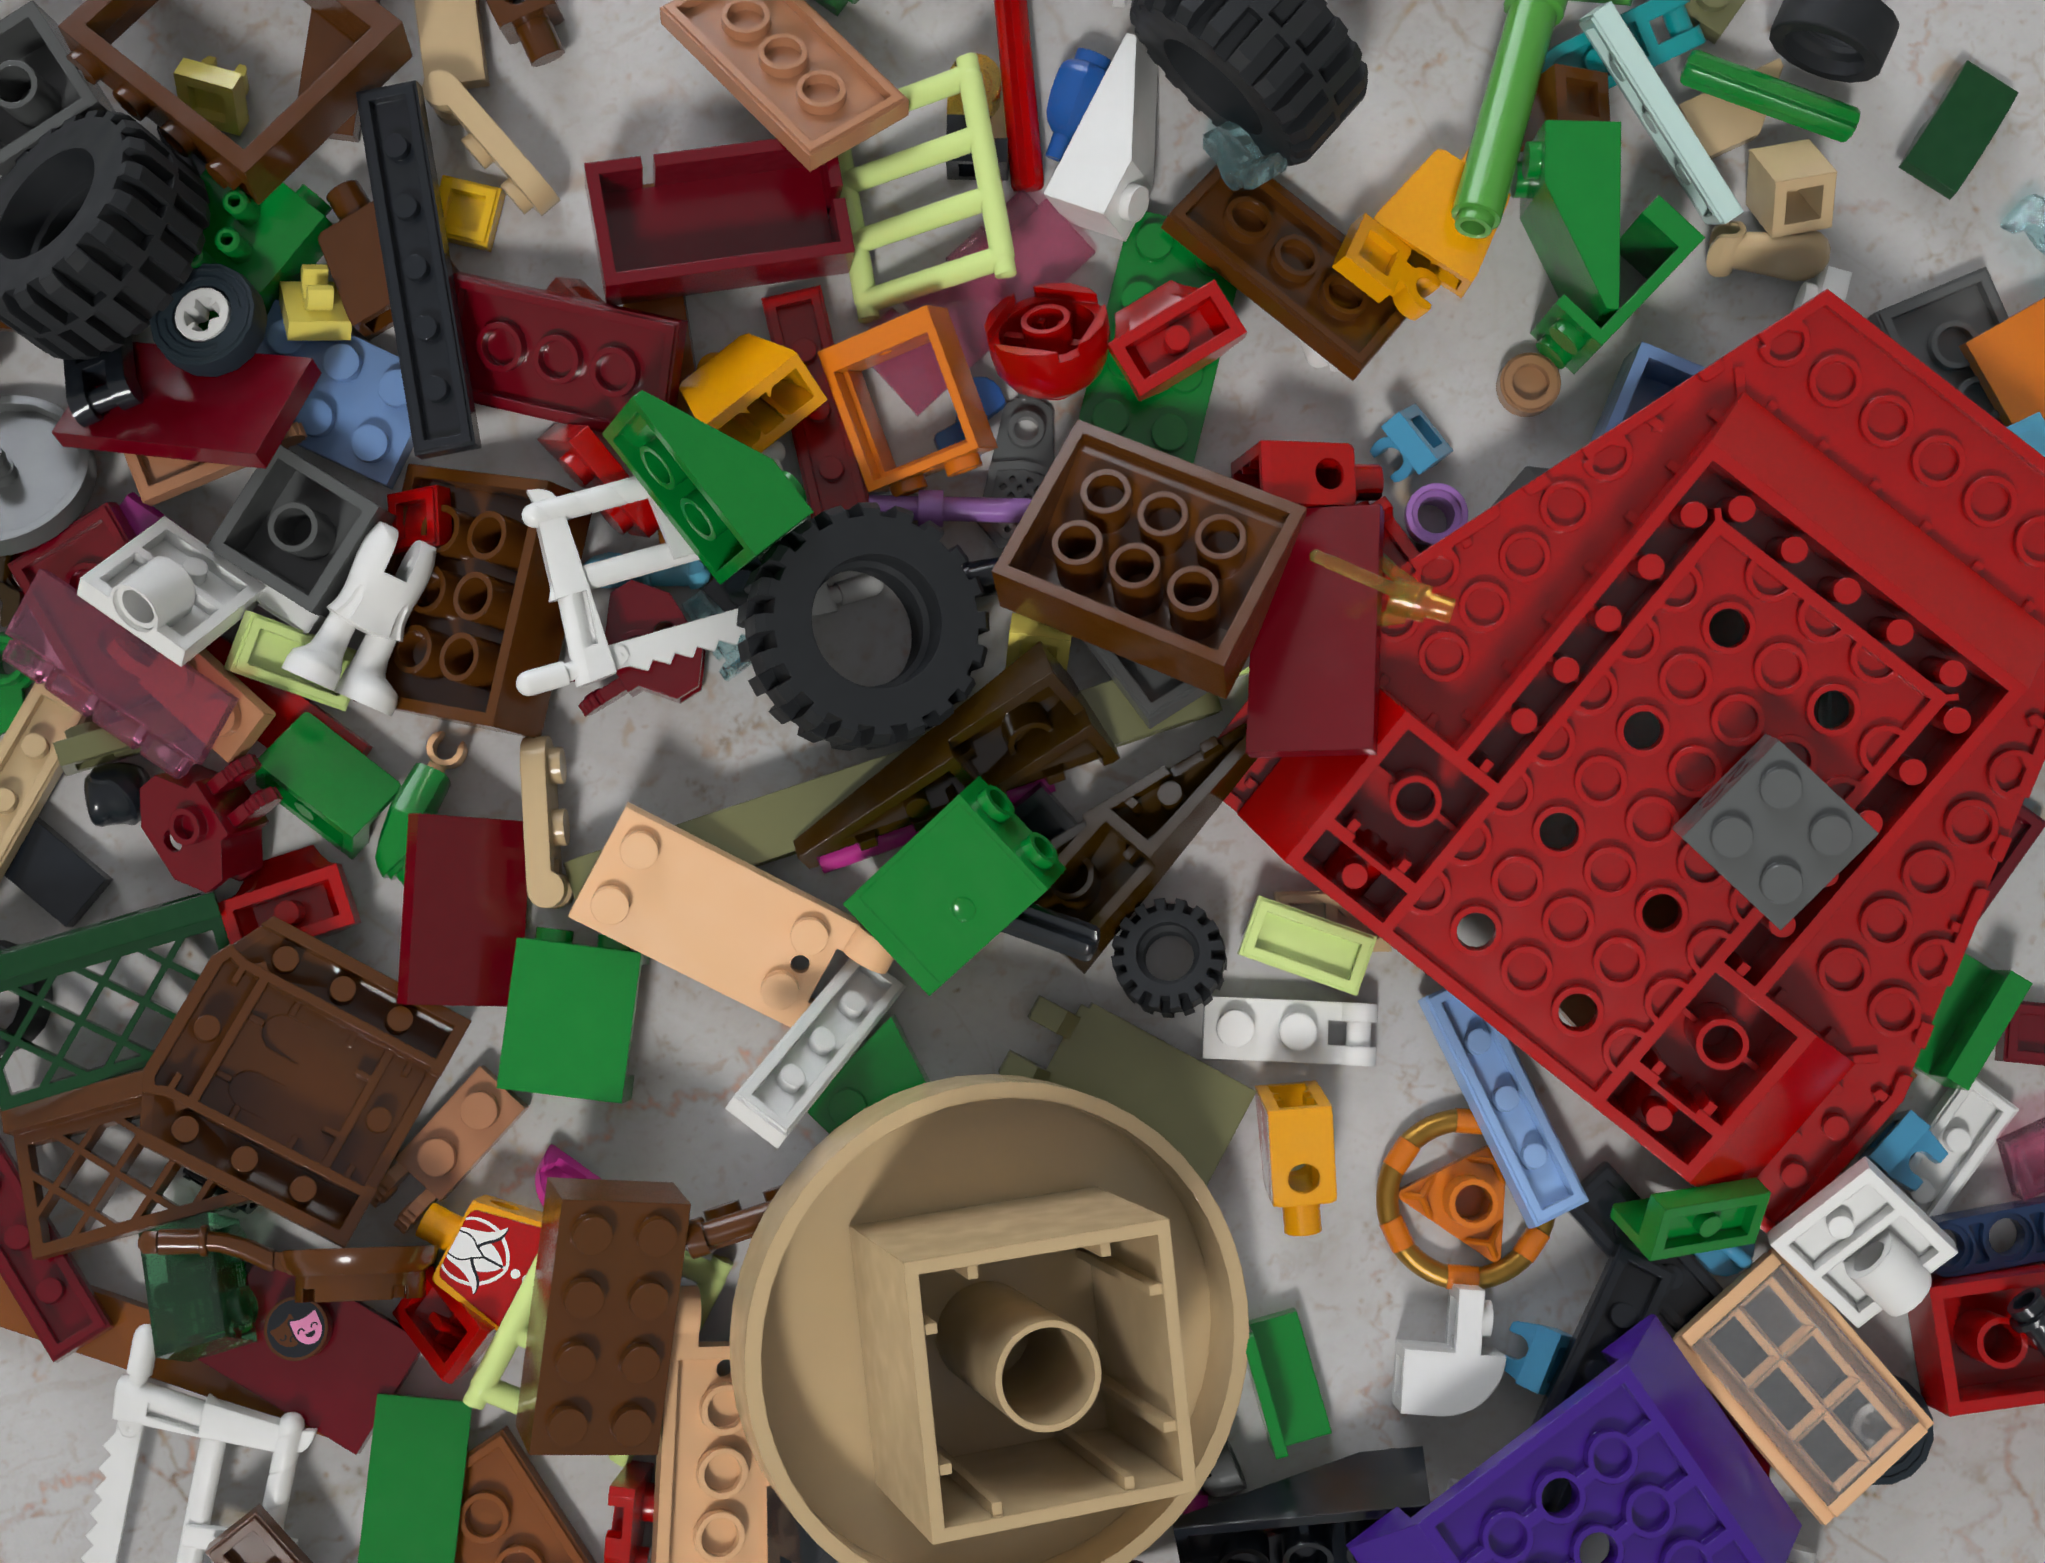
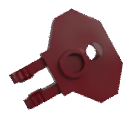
(638, 611)
(211, 819)

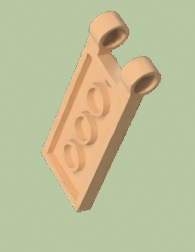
(717, 917)
(706, 1477)

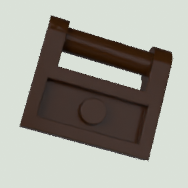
(725, 1225)

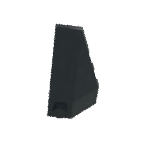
(1308, 1513)

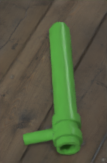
(1506, 113)

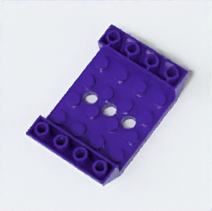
(1644, 1466)

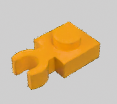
(1379, 267)

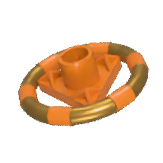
(1458, 1197)

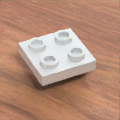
(170, 591)
(1864, 1245)

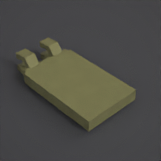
(1142, 1075)

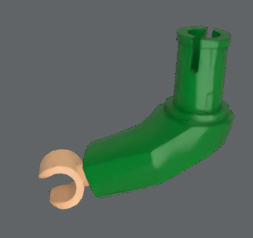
(420, 793)

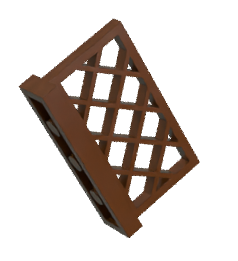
(91, 1112)

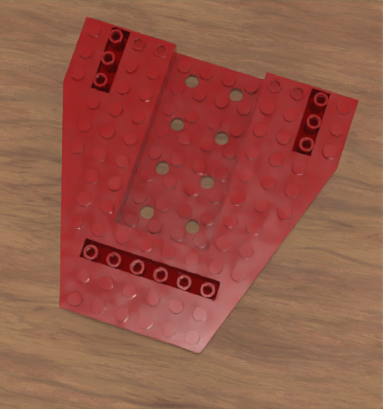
(1876, 553)

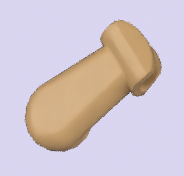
(1785, 257)

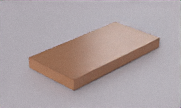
(789, 72)

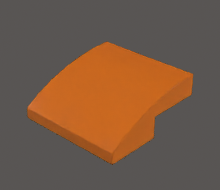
(2012, 363)

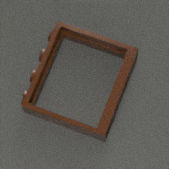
(291, 138)

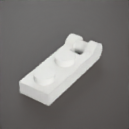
(1287, 1030)

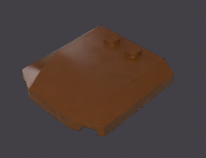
(294, 1077)

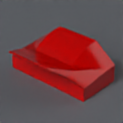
(1173, 335)
(296, 889)

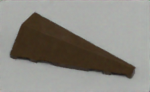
(1009, 733)
(1139, 834)

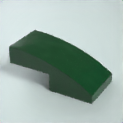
(1958, 130)

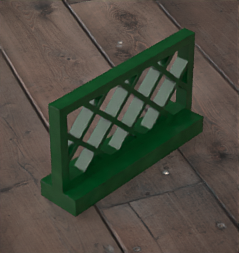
(90, 946)

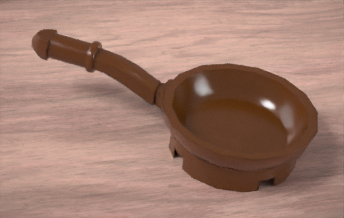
(318, 1273)

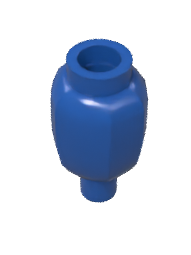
(1071, 95)

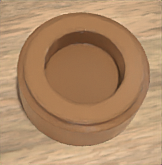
(1528, 384)

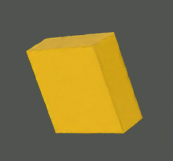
(471, 212)

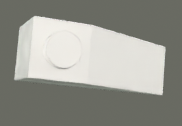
(1110, 159)

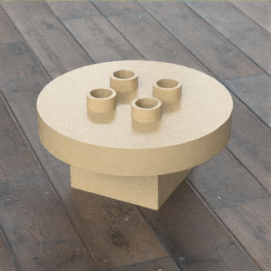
(989, 1330)

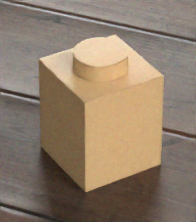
(1791, 188)

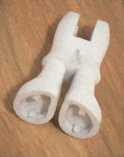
(374, 605)

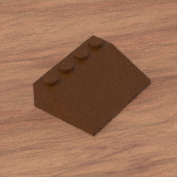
(1149, 557)
(481, 609)

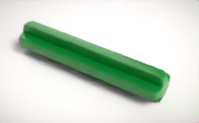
(1770, 96)

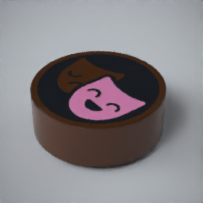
(298, 1329)

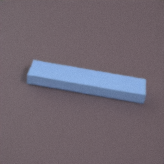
(1505, 1110)

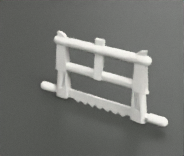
(572, 585)
(216, 1423)

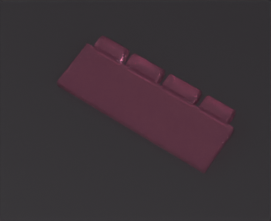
(1045, 252)
(115, 677)

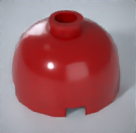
(1049, 341)

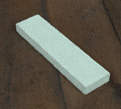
(1659, 115)

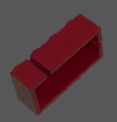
(716, 221)

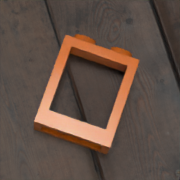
(844, 368)

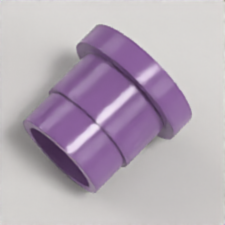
(1442, 497)

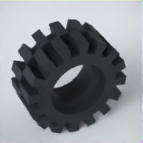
(1161, 921)

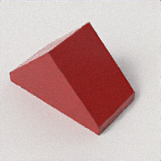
(444, 1330)

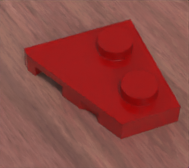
(593, 465)
(634, 1505)

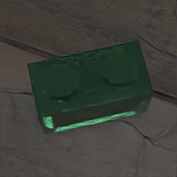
(199, 1301)

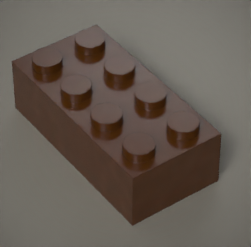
(602, 1317)

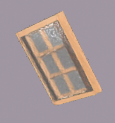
(1801, 1385)

